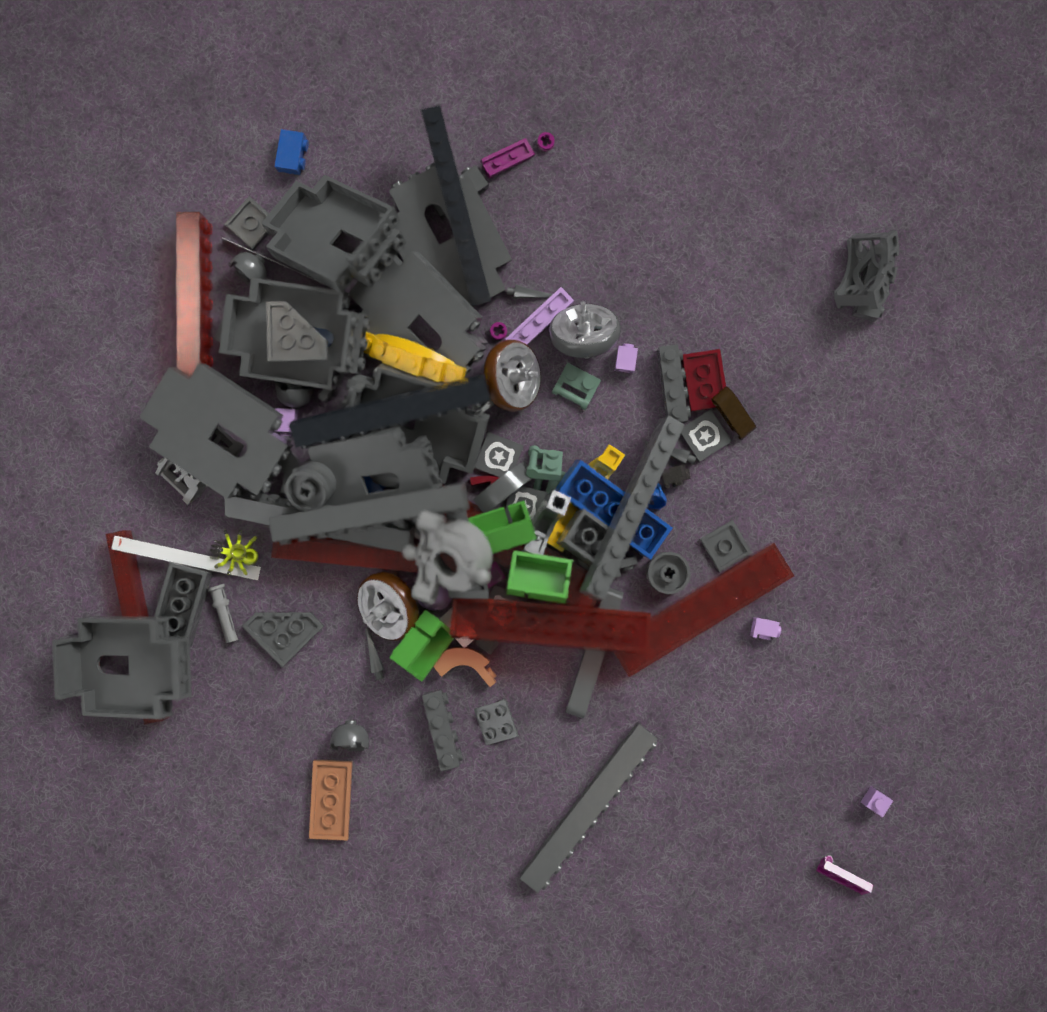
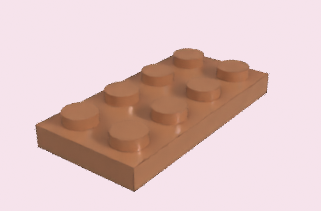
(330, 800)

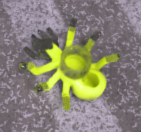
(237, 552)

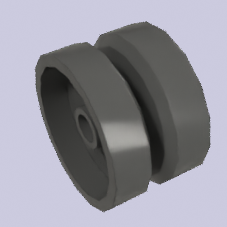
(310, 486)
(679, 573)

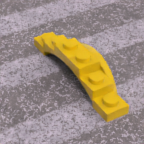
(413, 358)
(604, 465)

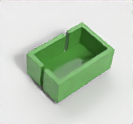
(502, 534)
(539, 577)
(422, 645)

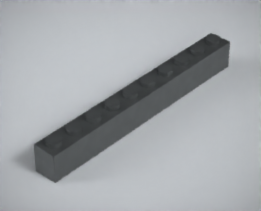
(262, 507)
(631, 508)
(368, 513)
(587, 807)

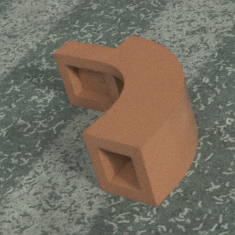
(465, 656)

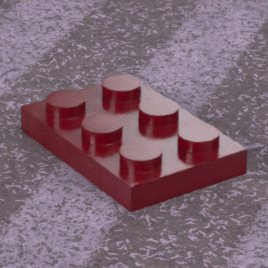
(703, 378)

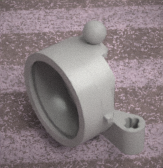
(462, 541)

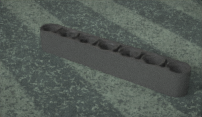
(590, 665)

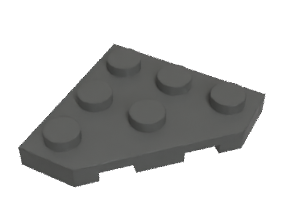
(291, 336)
(283, 632)

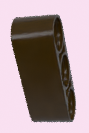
(733, 412)

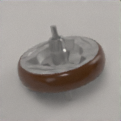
(500, 382)
(374, 608)

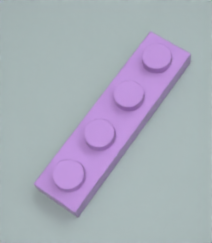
(541, 317)

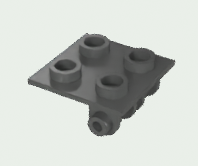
(496, 722)

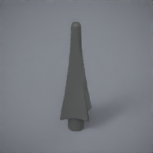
(524, 292)
(681, 455)
(375, 662)

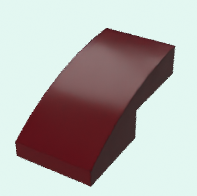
(482, 479)

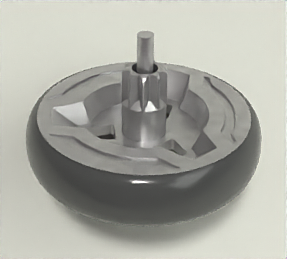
(590, 342)

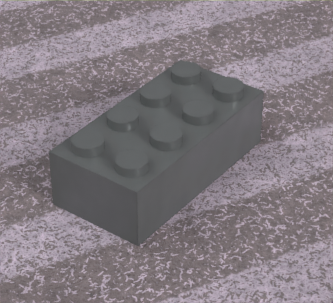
(183, 599)

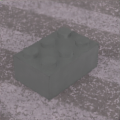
(583, 536)

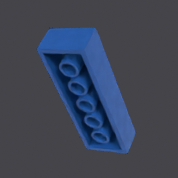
(602, 498)

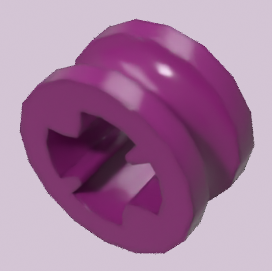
(551, 140)
(500, 336)

